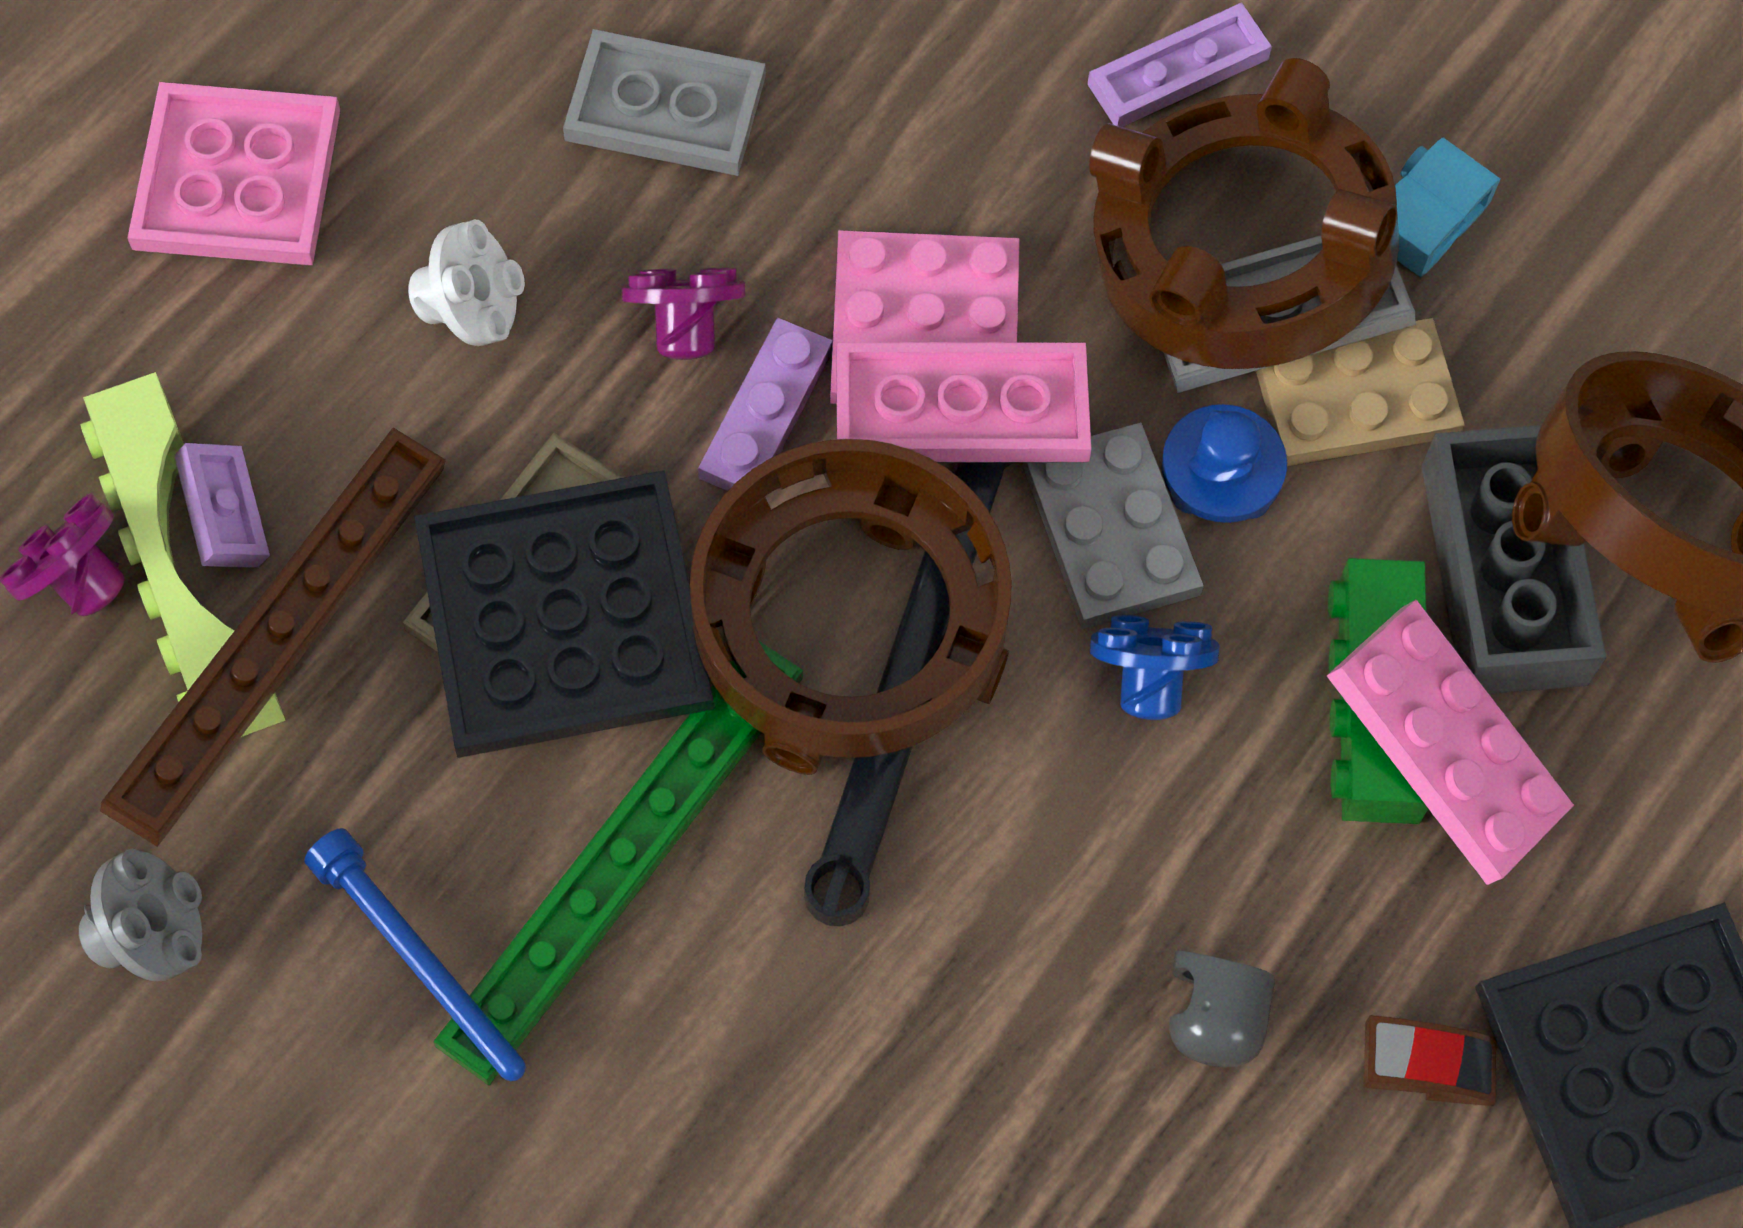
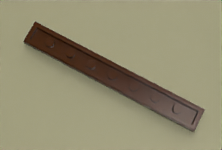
(271, 639)

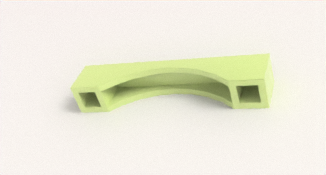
(139, 442)

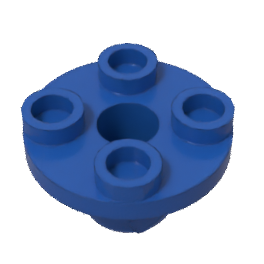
(1224, 464)
(1154, 661)

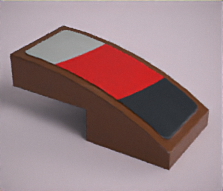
(1431, 1060)

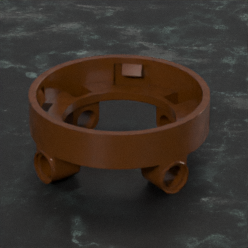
(1185, 301)
(1626, 412)
(899, 502)

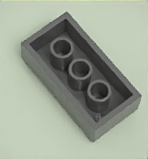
(1514, 606)

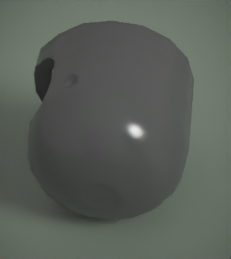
(1226, 1010)

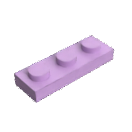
(1179, 65)
(766, 403)

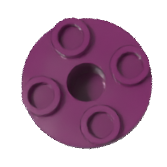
(684, 307)
(69, 561)

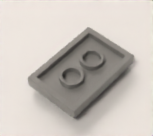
(665, 102)
(1114, 529)

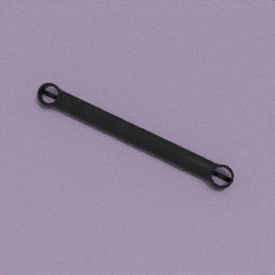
(876, 779)

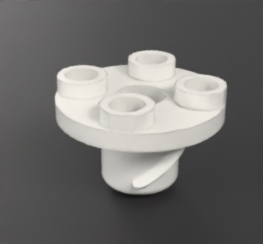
(468, 285)

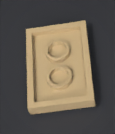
(1363, 396)

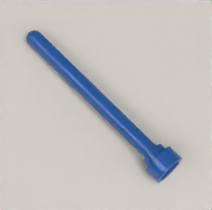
(339, 862)

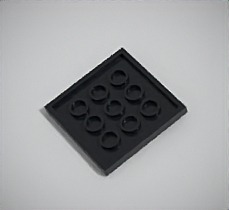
(562, 613)
(1631, 1066)

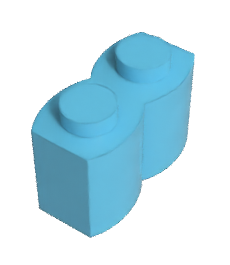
(1438, 202)

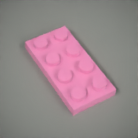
(967, 399)
(1451, 741)

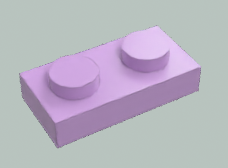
(221, 505)

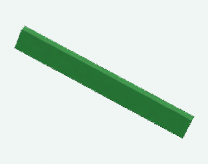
(607, 876)

